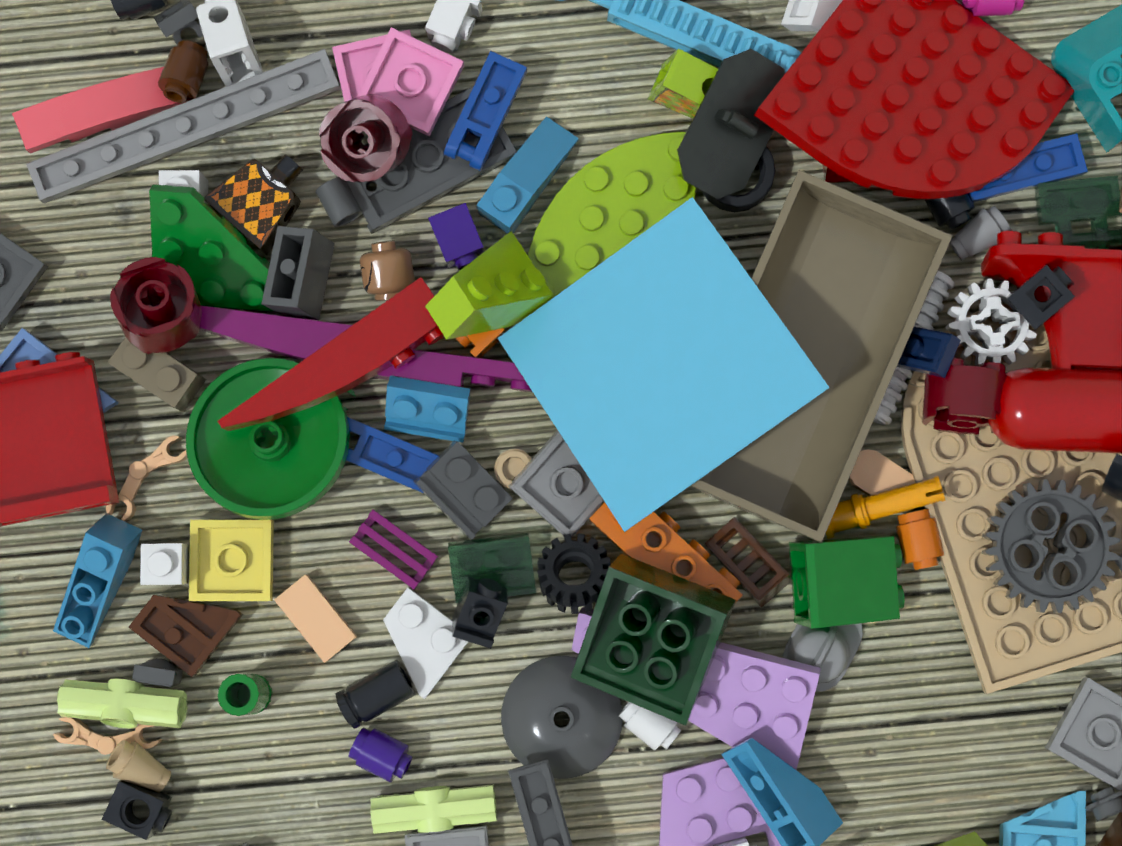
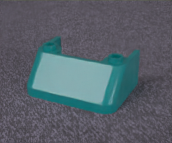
(1094, 70)

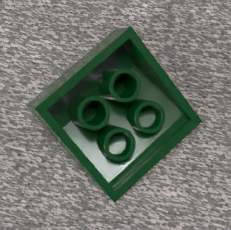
(652, 638)

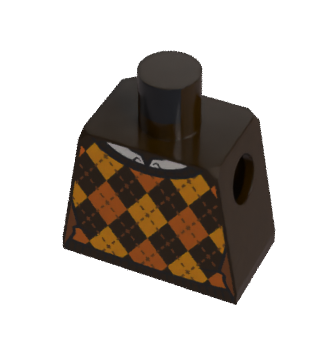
(258, 200)

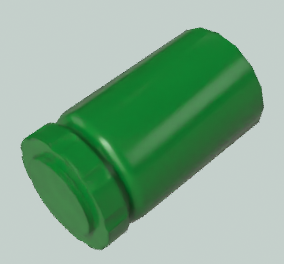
(244, 694)

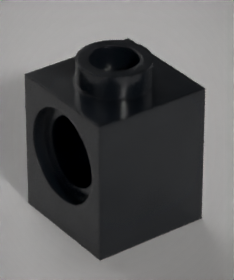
(120, 811)

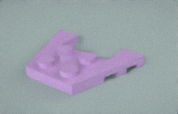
(707, 807)

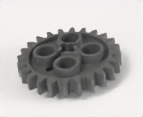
(1084, 563)

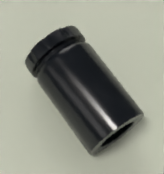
(375, 694)

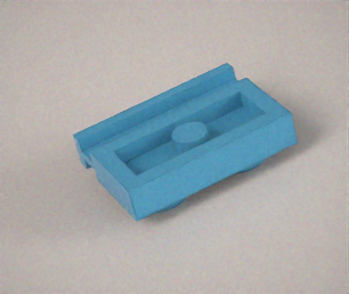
(426, 409)

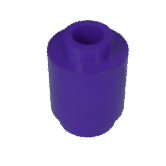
(380, 754)

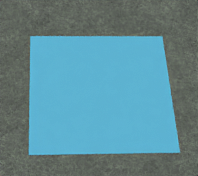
(661, 364)

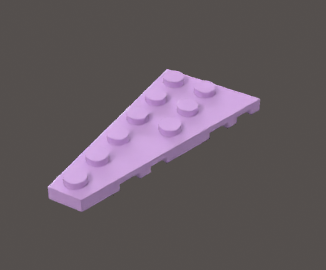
(749, 697)

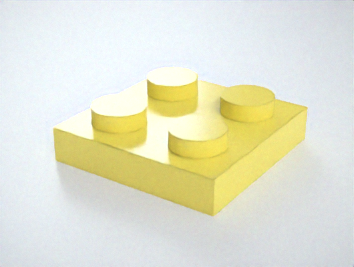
(231, 560)

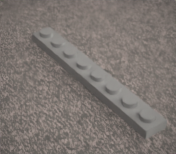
(183, 126)

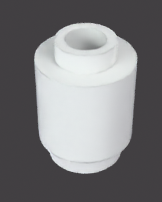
(649, 726)

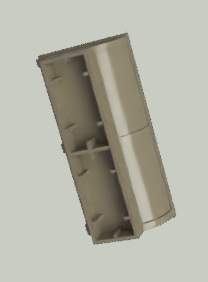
(849, 293)

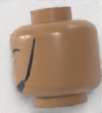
(386, 270)

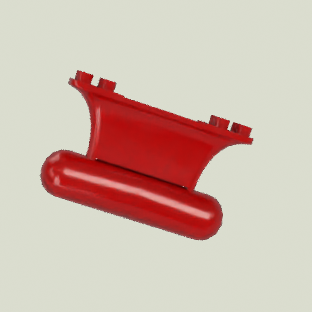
(1081, 397)

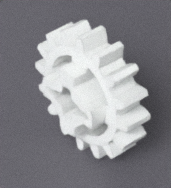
(991, 340)

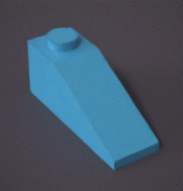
(526, 176)
(784, 797)

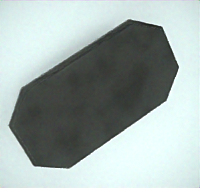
(725, 134)

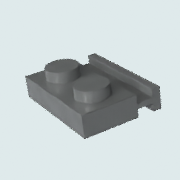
(463, 489)

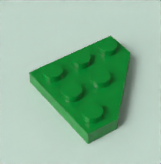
(207, 247)

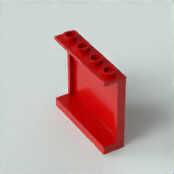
(53, 440)

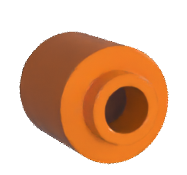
(919, 539)

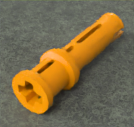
(860, 510)

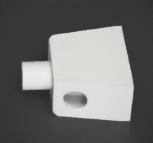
(228, 40)

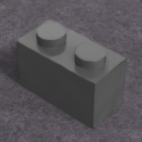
(298, 273)

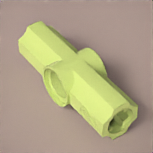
(122, 703)
(433, 809)

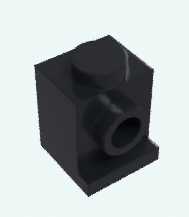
(1033, 310)
(479, 611)

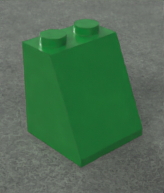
(845, 581)

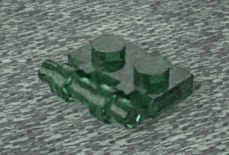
(1081, 201)

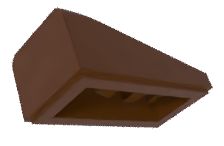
(773, 586)

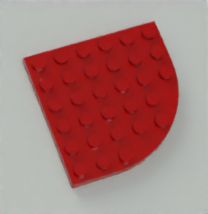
(915, 98)

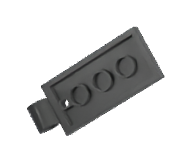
(417, 180)

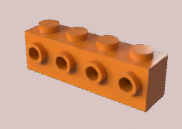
(658, 544)

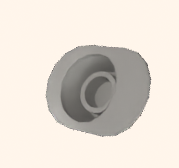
(825, 648)

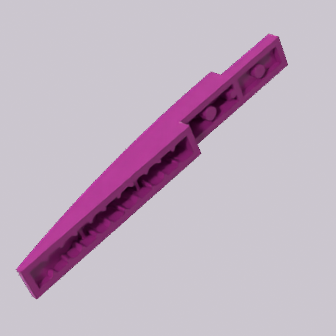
(303, 337)

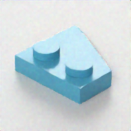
(1049, 825)

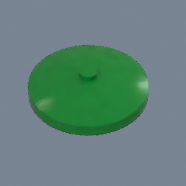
(268, 466)

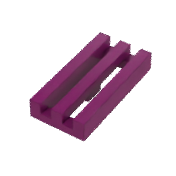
(365, 529)

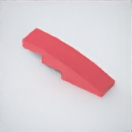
(92, 110)

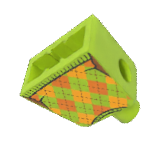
(682, 83)

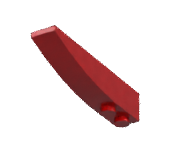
(351, 358)

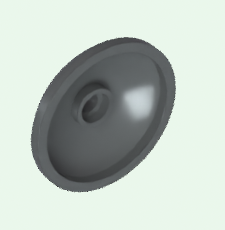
(530, 712)

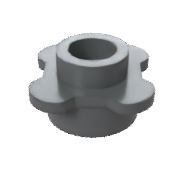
(1105, 803)

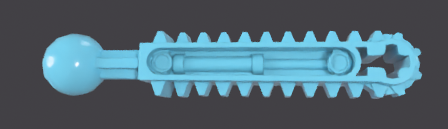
(694, 30)

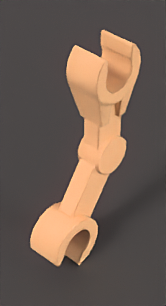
(140, 470)
(104, 744)

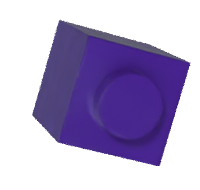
(457, 236)

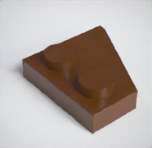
(184, 629)

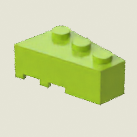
(490, 292)

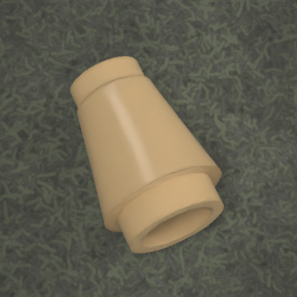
(136, 766)

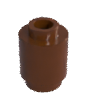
(183, 71)

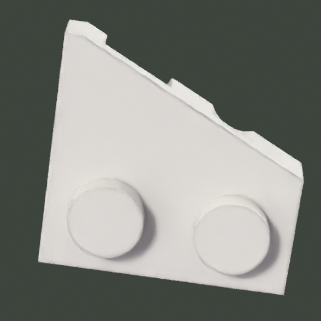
(422, 639)

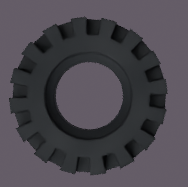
(567, 552)

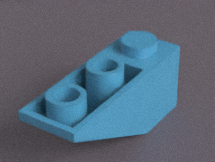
(96, 578)

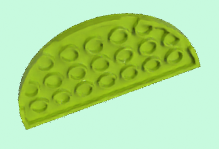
(608, 207)

